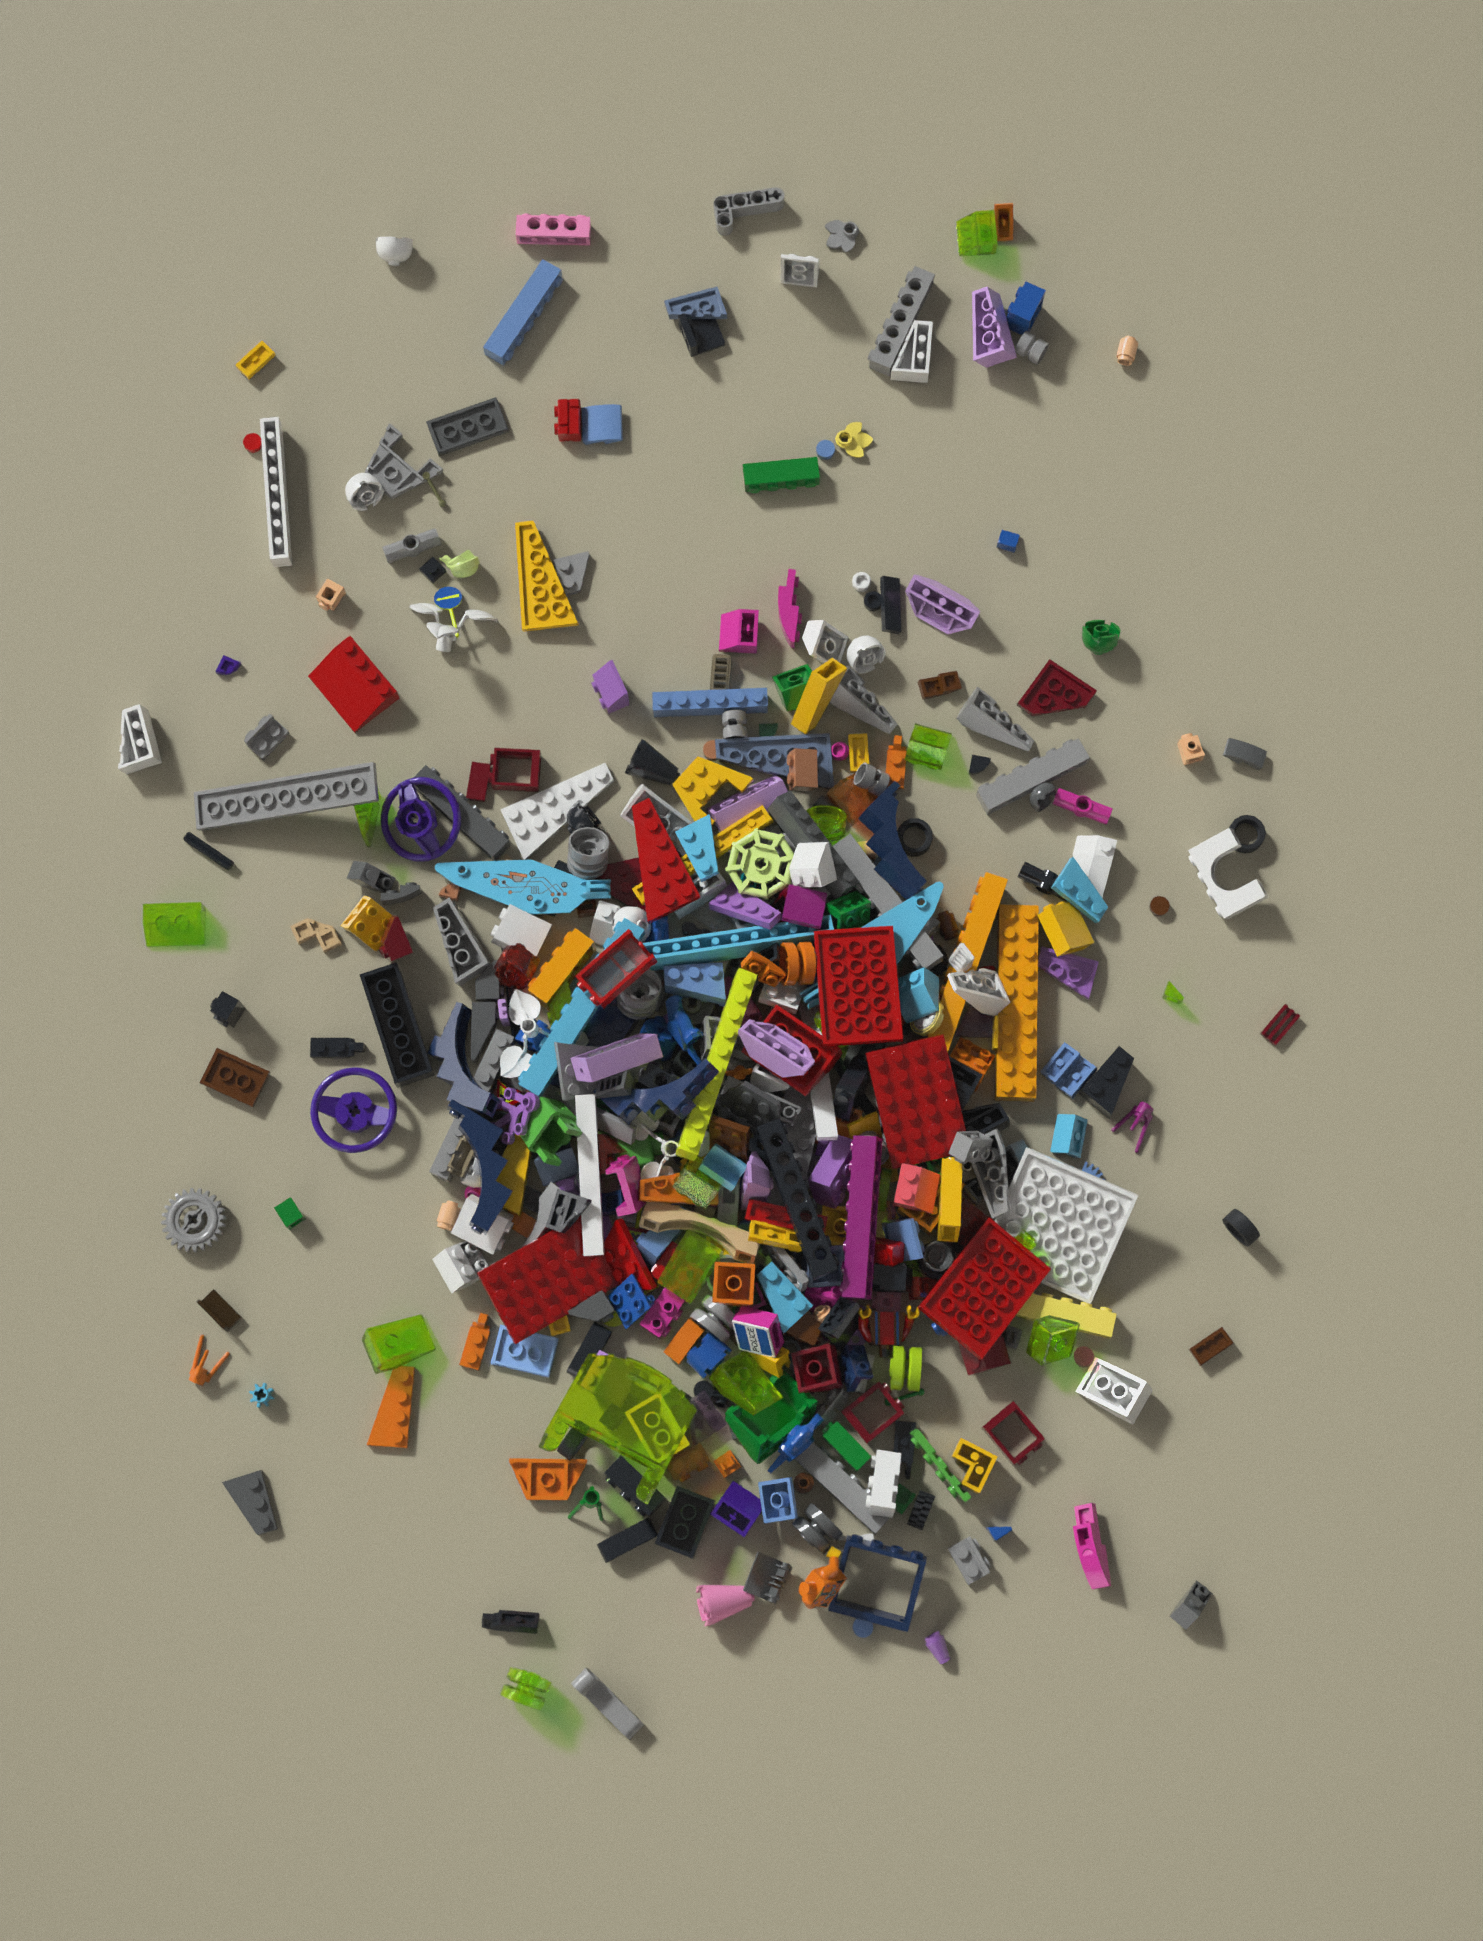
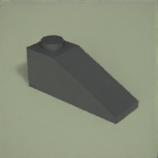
(482, 1026)

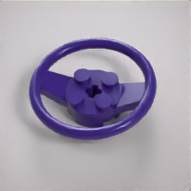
(423, 830)
(342, 1107)

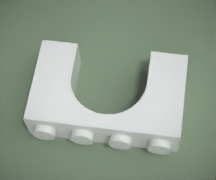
(1206, 857)

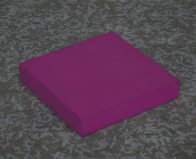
(804, 906)

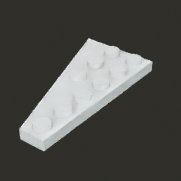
(545, 813)

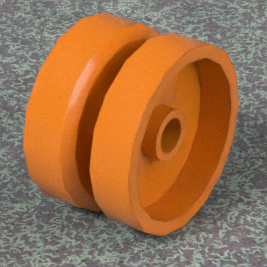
(797, 963)

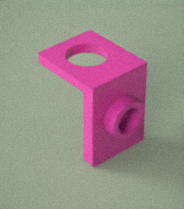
(759, 1306)

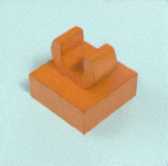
(727, 1464)

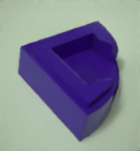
(227, 666)

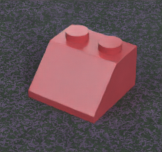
(916, 1188)

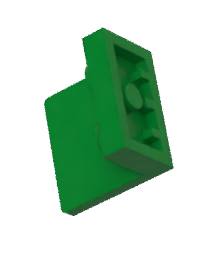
(850, 910)

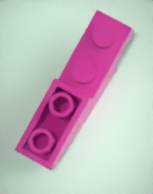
(787, 609)
(1089, 1546)

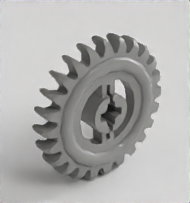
(207, 1206)

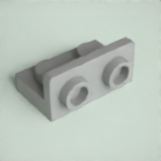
(265, 736)
(969, 1560)

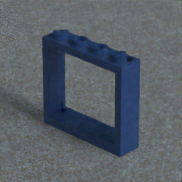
(871, 1614)

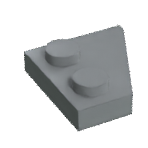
(572, 571)

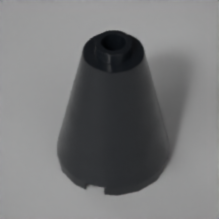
(651, 765)

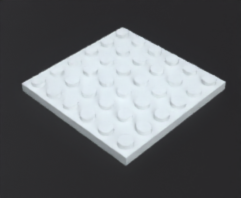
(1070, 1217)

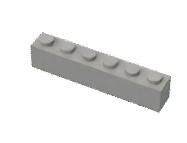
(1038, 771)
(840, 1484)

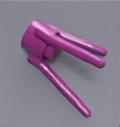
(1142, 1113)

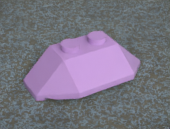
(940, 605)
(776, 1049)
(756, 1182)

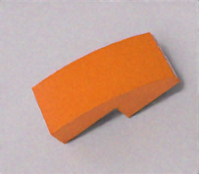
(767, 971)
(684, 1340)

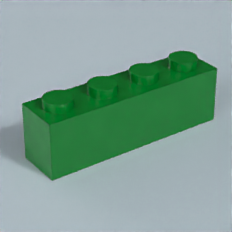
(781, 474)

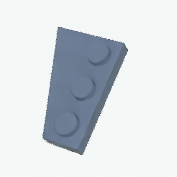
(697, 305)

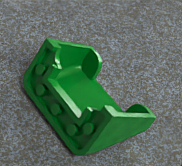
(767, 1430)

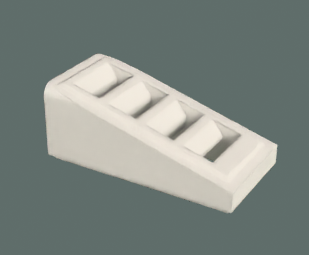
(961, 958)

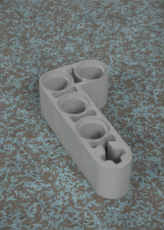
(749, 208)
(607, 1703)

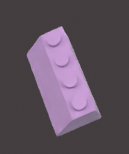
(741, 804)

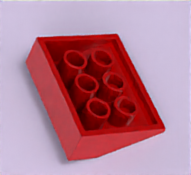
(353, 684)
(824, 1057)

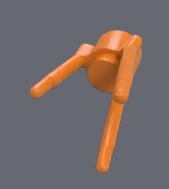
(198, 1373)

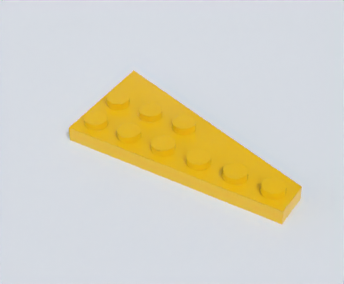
(541, 592)

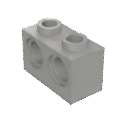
(708, 1028)

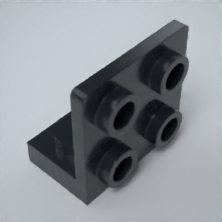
(700, 334)
(841, 1323)

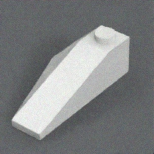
(1095, 858)

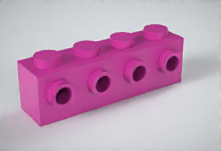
(662, 1313)

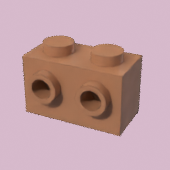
(802, 770)

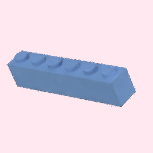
(523, 312)
(709, 702)

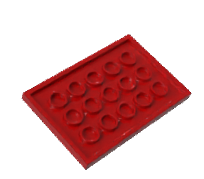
(858, 986)
(916, 1099)
(544, 1281)
(984, 1288)

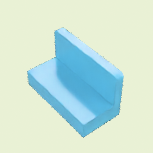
(1069, 1135)
(722, 1167)

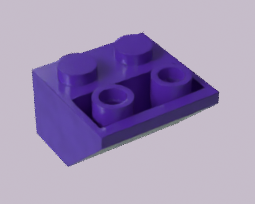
(738, 1509)

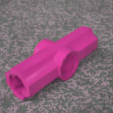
(1094, 810)

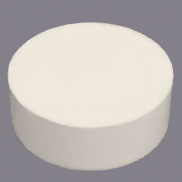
(861, 582)

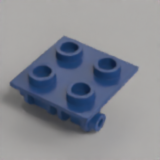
(630, 1301)

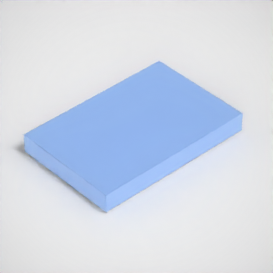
(530, 1355)

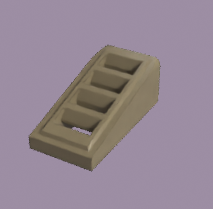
(720, 658)

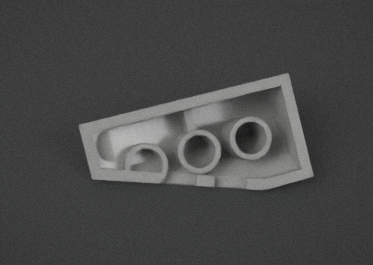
(857, 701)
(985, 718)
(993, 1176)

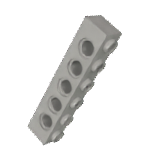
(923, 281)

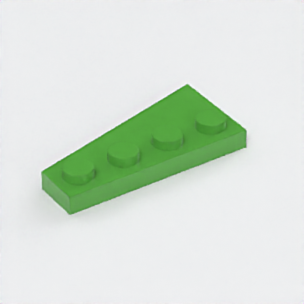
(942, 1472)

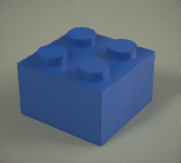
(1025, 308)

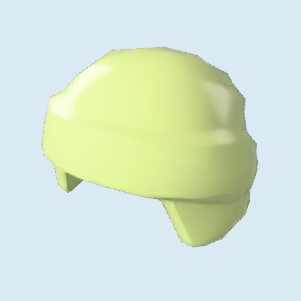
(462, 565)

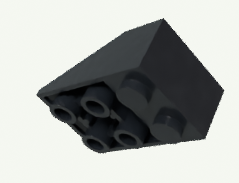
(965, 1081)

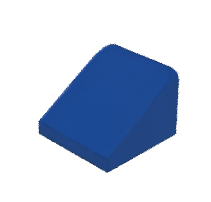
(1008, 541)
(998, 1532)

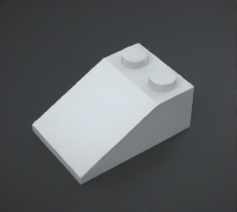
(799, 270)
(1114, 1390)

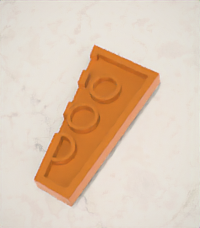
(661, 1190)
(394, 1413)

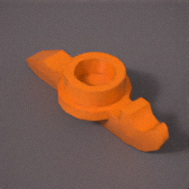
(739, 1072)

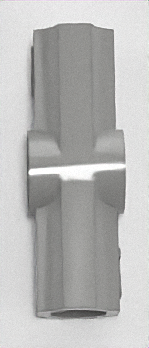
(400, 549)

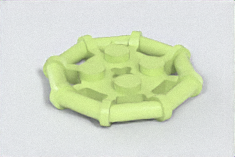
(752, 871)

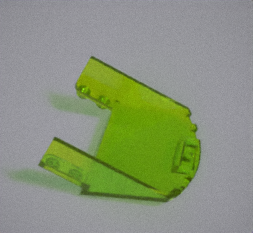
(626, 1410)

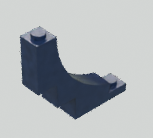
(895, 865)
(482, 1137)

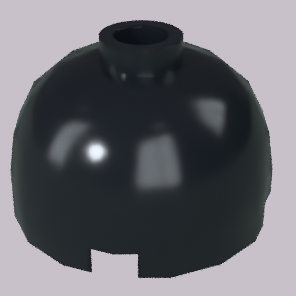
(582, 817)

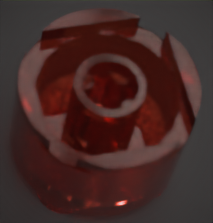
(516, 966)

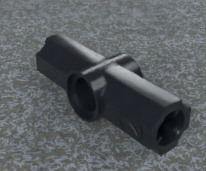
(1039, 878)

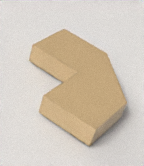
(310, 928)

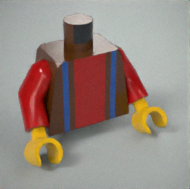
(886, 1328)

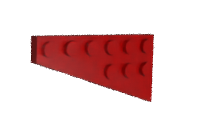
(663, 874)

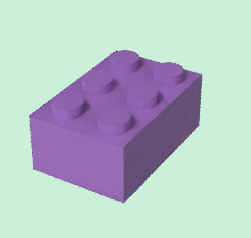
(832, 1173)

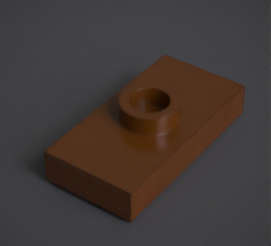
(1211, 1346)

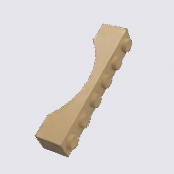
(664, 1216)

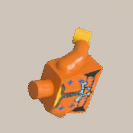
(823, 1582)

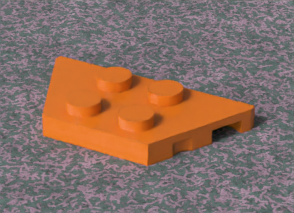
(547, 1477)

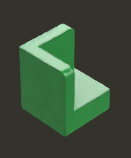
(289, 1213)
(903, 1498)

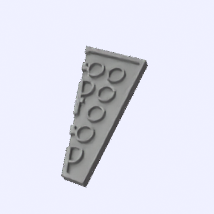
(567, 1078)

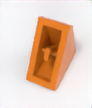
(1004, 221)

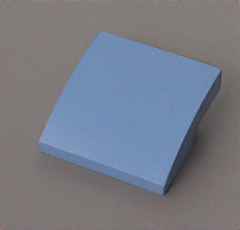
(602, 424)
(1068, 1070)

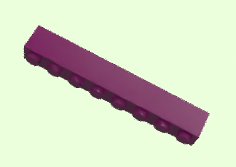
(862, 1217)

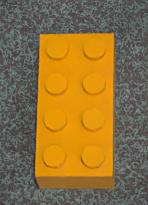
(562, 968)

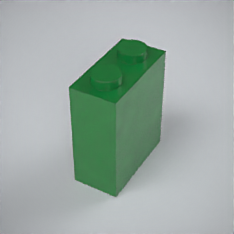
(845, 1445)

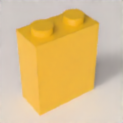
(1065, 928)

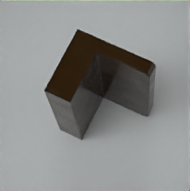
(220, 1310)

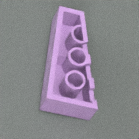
(990, 329)

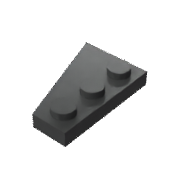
(253, 1501)

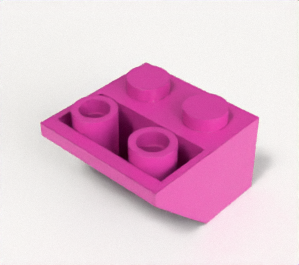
(739, 631)

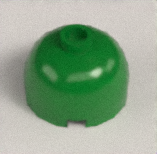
(1100, 637)

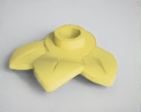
(856, 439)

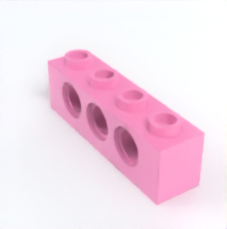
(560, 236)

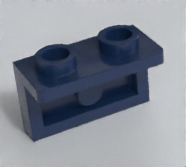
(854, 1366)

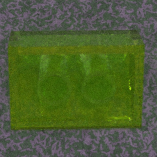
(174, 924)

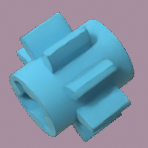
(260, 1401)

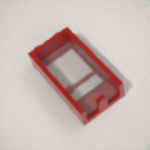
(615, 969)

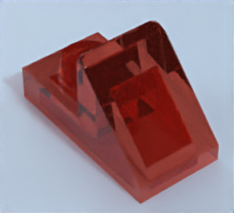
(606, 1147)
(921, 1287)

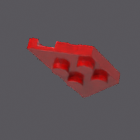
(625, 1257)

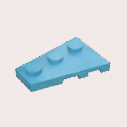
(699, 846)
(1079, 891)
(783, 1296)

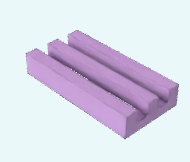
(503, 1012)

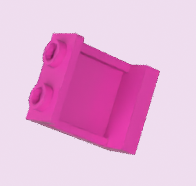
(629, 1177)

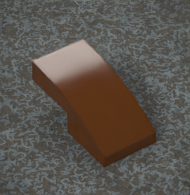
(940, 685)

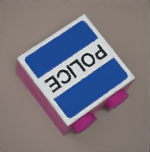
(758, 1331)

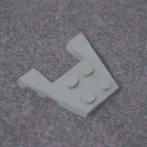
(394, 472)

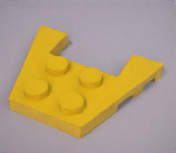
(701, 783)

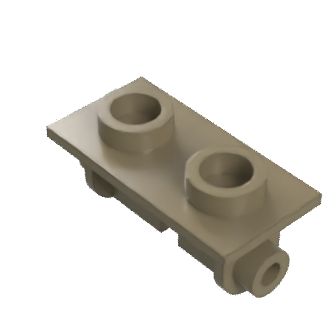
(460, 1164)

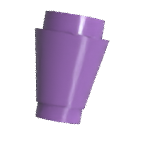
(936, 1644)

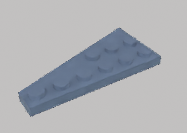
(771, 752)

